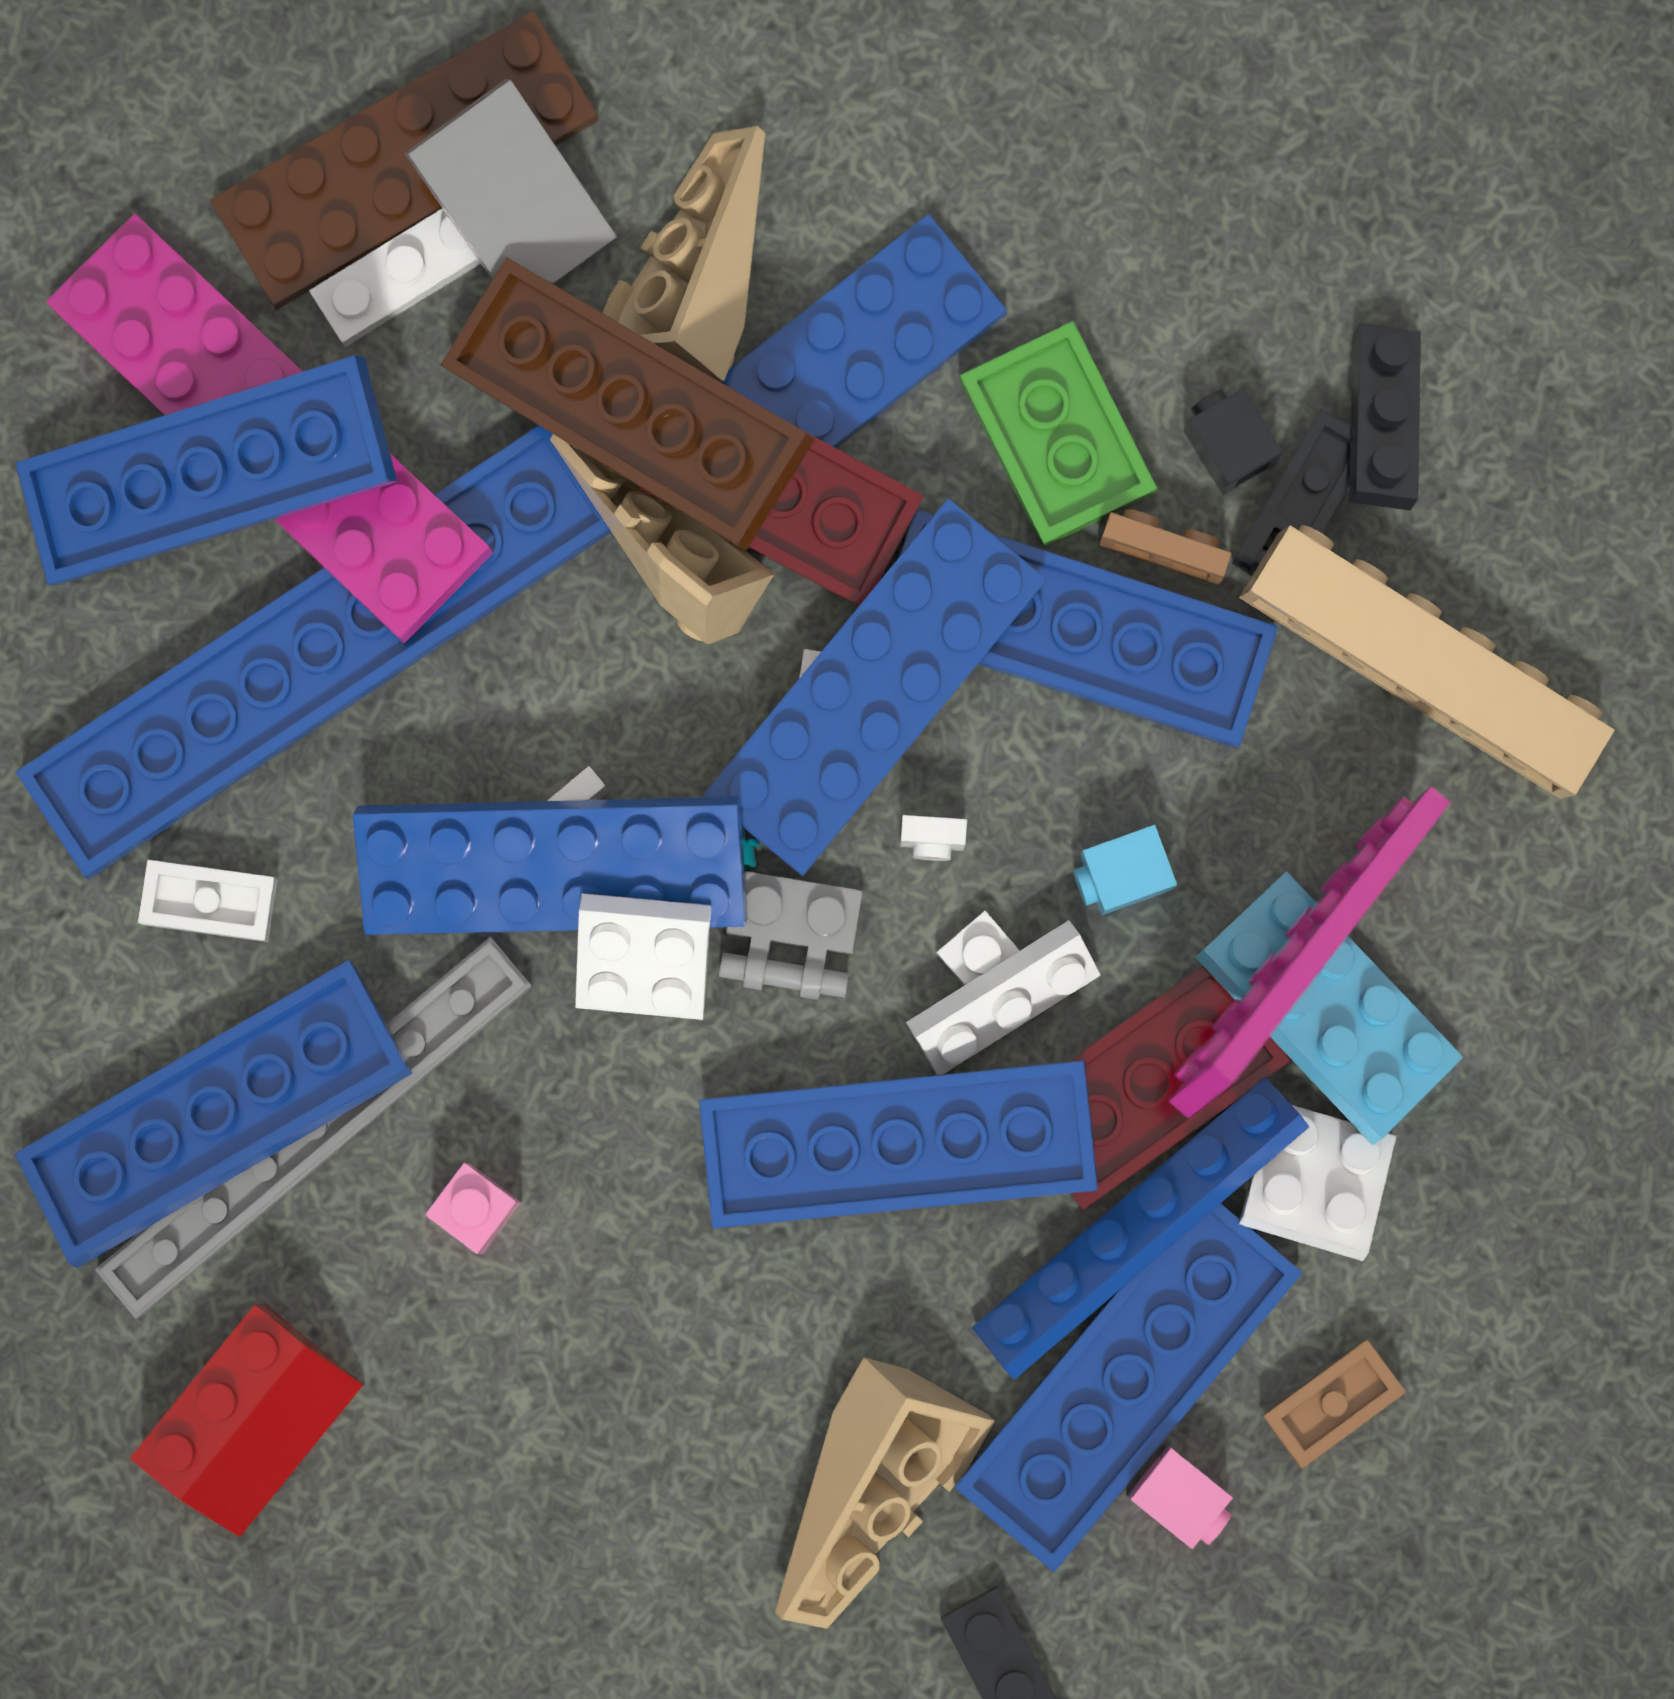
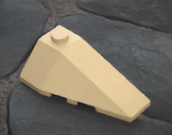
(700, 263)
(685, 565)
(879, 1462)

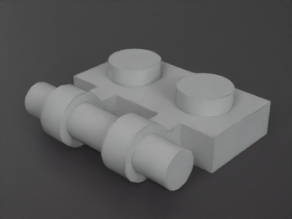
(795, 915)

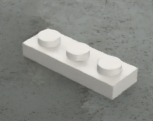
(394, 277)
(1003, 998)

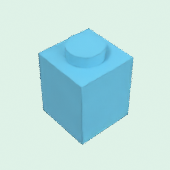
(1124, 871)

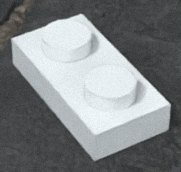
(207, 901)

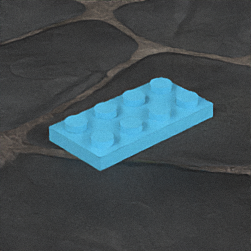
(1350, 1024)

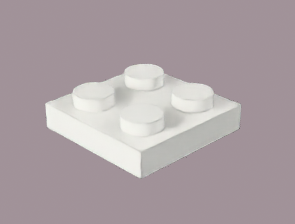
(642, 956)
(1322, 1187)

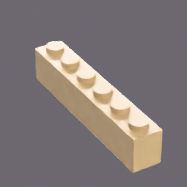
(1427, 661)

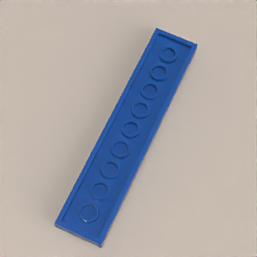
(295, 668)

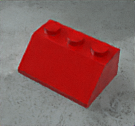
(247, 1420)

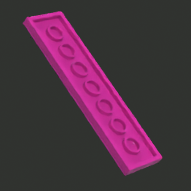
(189, 346)

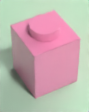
(473, 1208)
(1182, 1499)

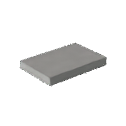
(510, 188)

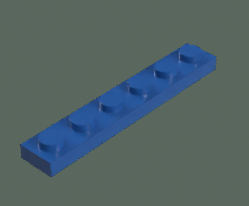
(1140, 1227)

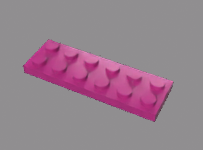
(1309, 946)

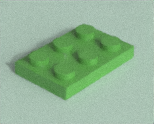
(1057, 434)

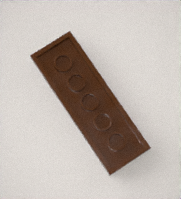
(354, 182)
(627, 403)

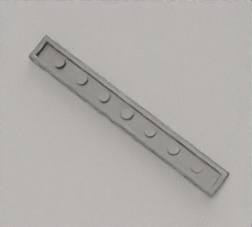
(426, 1034)

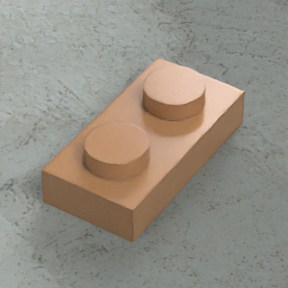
(1190, 555)
(1333, 1403)

